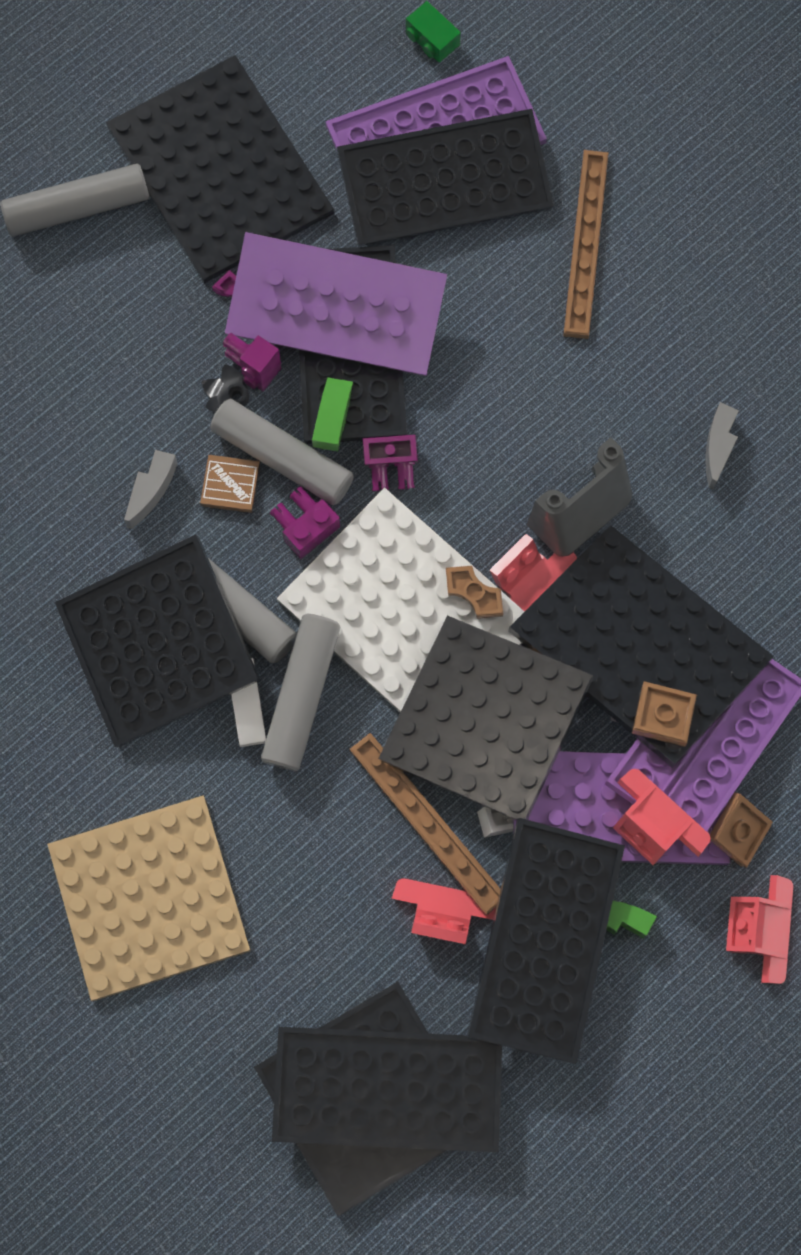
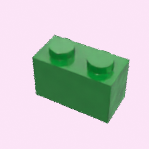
(432, 32)

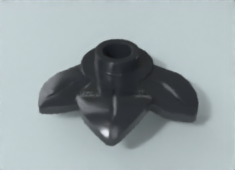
(225, 388)

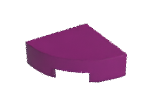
(225, 285)

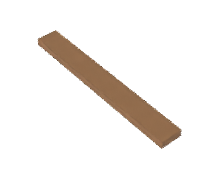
(585, 244)
(428, 825)

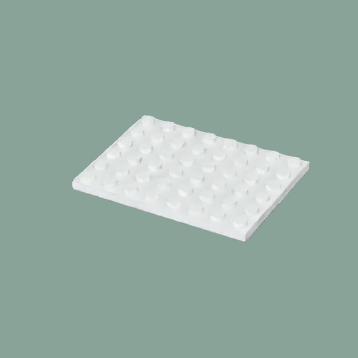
(388, 595)

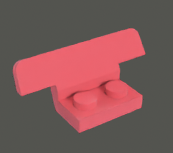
(527, 573)
(656, 820)
(440, 910)
(763, 928)

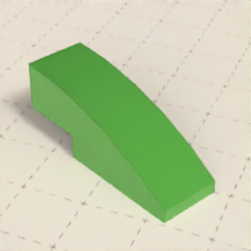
(332, 414)
(631, 918)

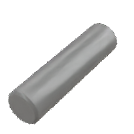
(74, 200)
(281, 451)
(255, 621)
(300, 692)

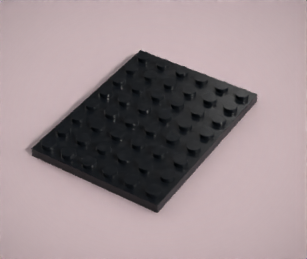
(219, 166)
(635, 624)

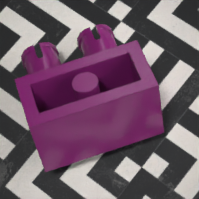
(258, 360)
(395, 450)
(311, 528)

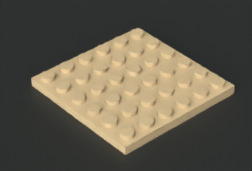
(148, 898)

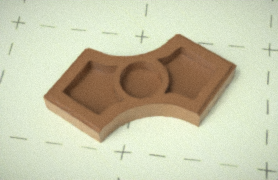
(484, 599)

